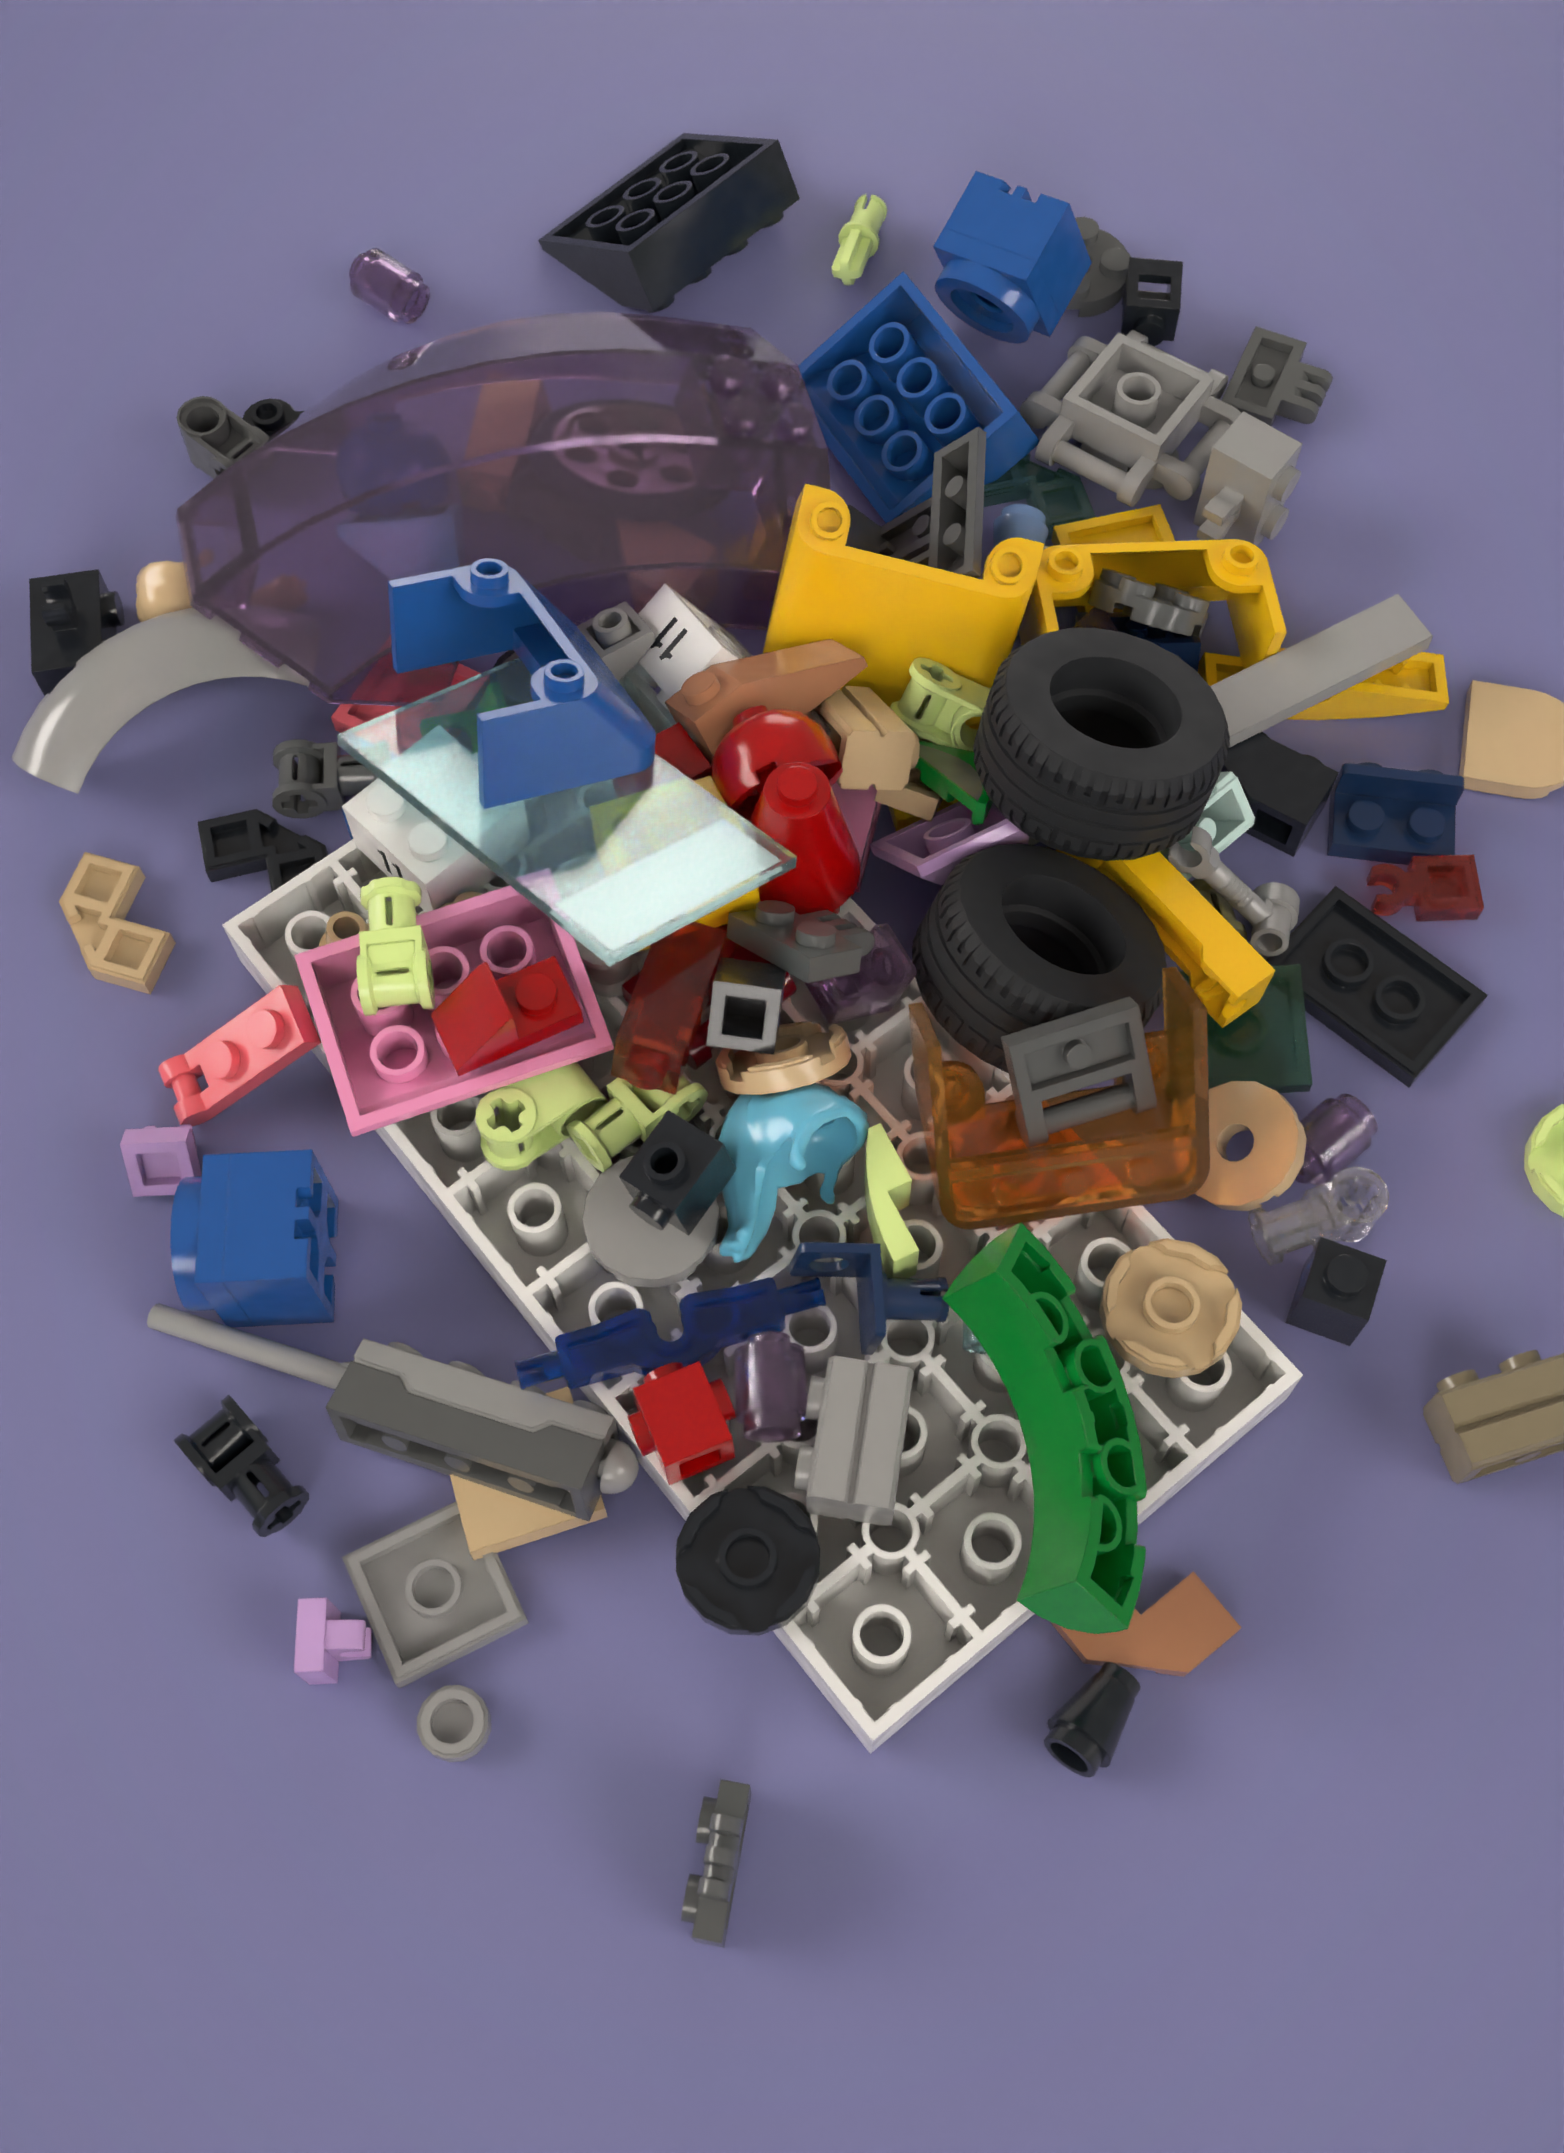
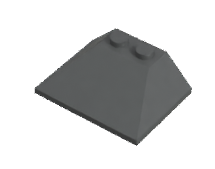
(944, 528)

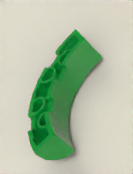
(1075, 1431)

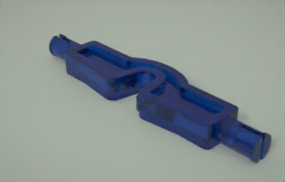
(632, 1341)

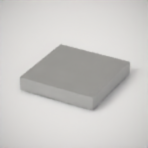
(431, 1596)

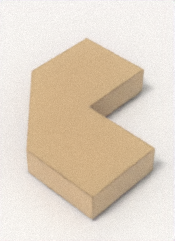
(96, 911)

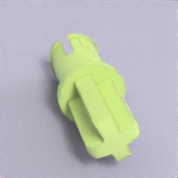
(859, 239)

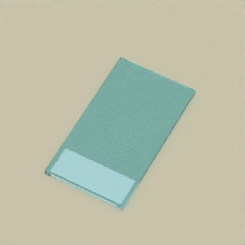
(600, 859)

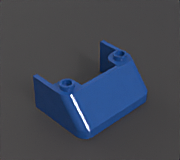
(580, 715)

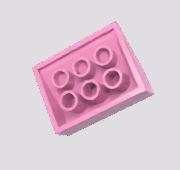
(395, 1060)

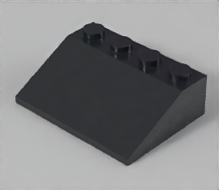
(675, 217)

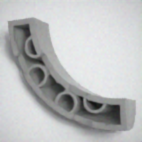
(123, 680)

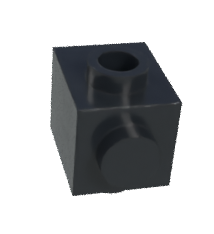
(676, 1174)

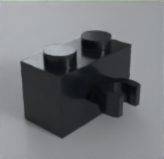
(68, 621)

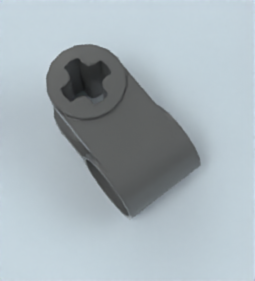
(215, 434)

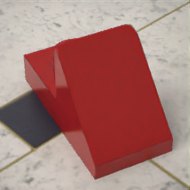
(501, 1016)

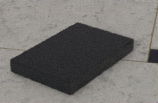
(1377, 986)

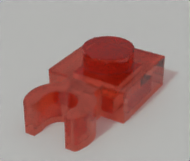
(1434, 885)

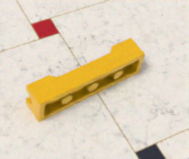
(1217, 959)

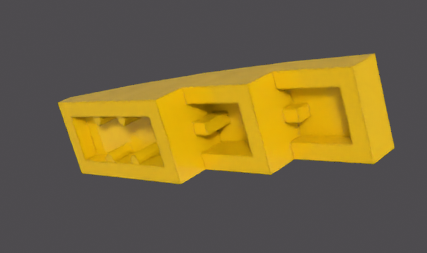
(1405, 688)

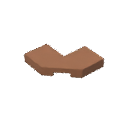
(1165, 1638)

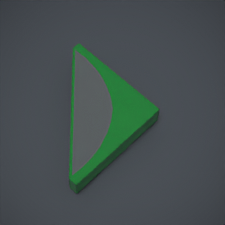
(954, 776)

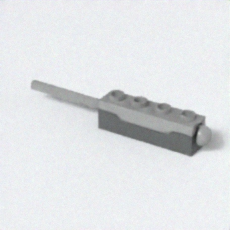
(446, 1416)

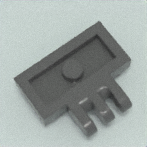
(1275, 381)
(804, 945)
(711, 1895)

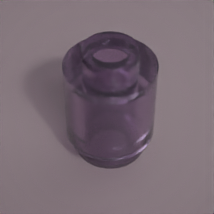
(388, 286)
(1335, 1137)
(770, 1387)

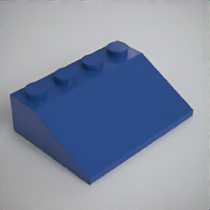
(901, 389)

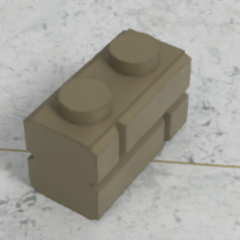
(1499, 1418)

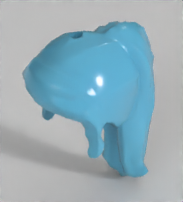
(779, 1144)

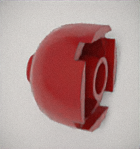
(763, 743)

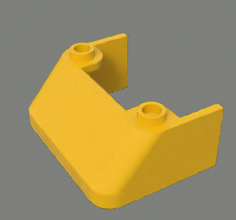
(1204, 568)

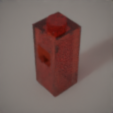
(668, 1008)

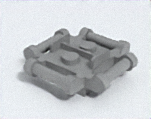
(1129, 412)

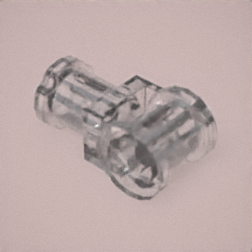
(1321, 1215)

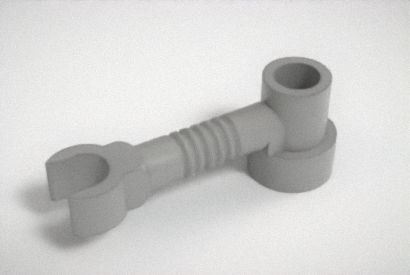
(1268, 908)

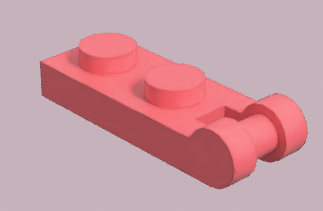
(240, 1055)

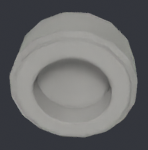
(454, 1723)

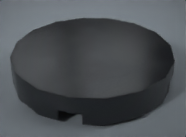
(748, 1560)

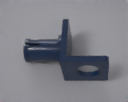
(877, 1295)

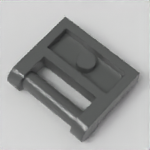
(1075, 1055)

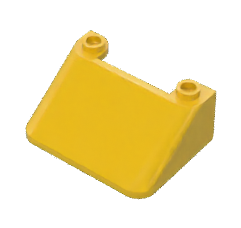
(895, 606)

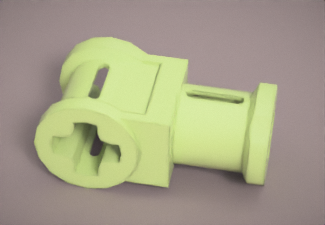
(393, 956)
(631, 1115)

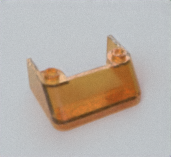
(1115, 1162)

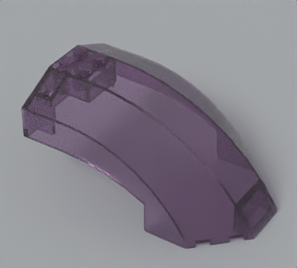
(554, 442)

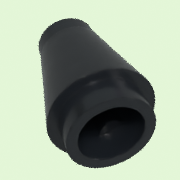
(1092, 1721)

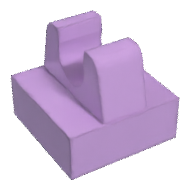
(159, 1158)
(326, 1640)

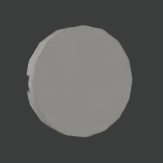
(636, 1249)

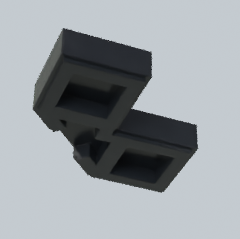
(255, 843)

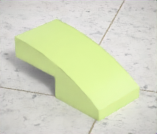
(885, 1194)

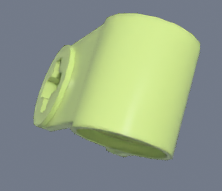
(946, 707)
(534, 1115)

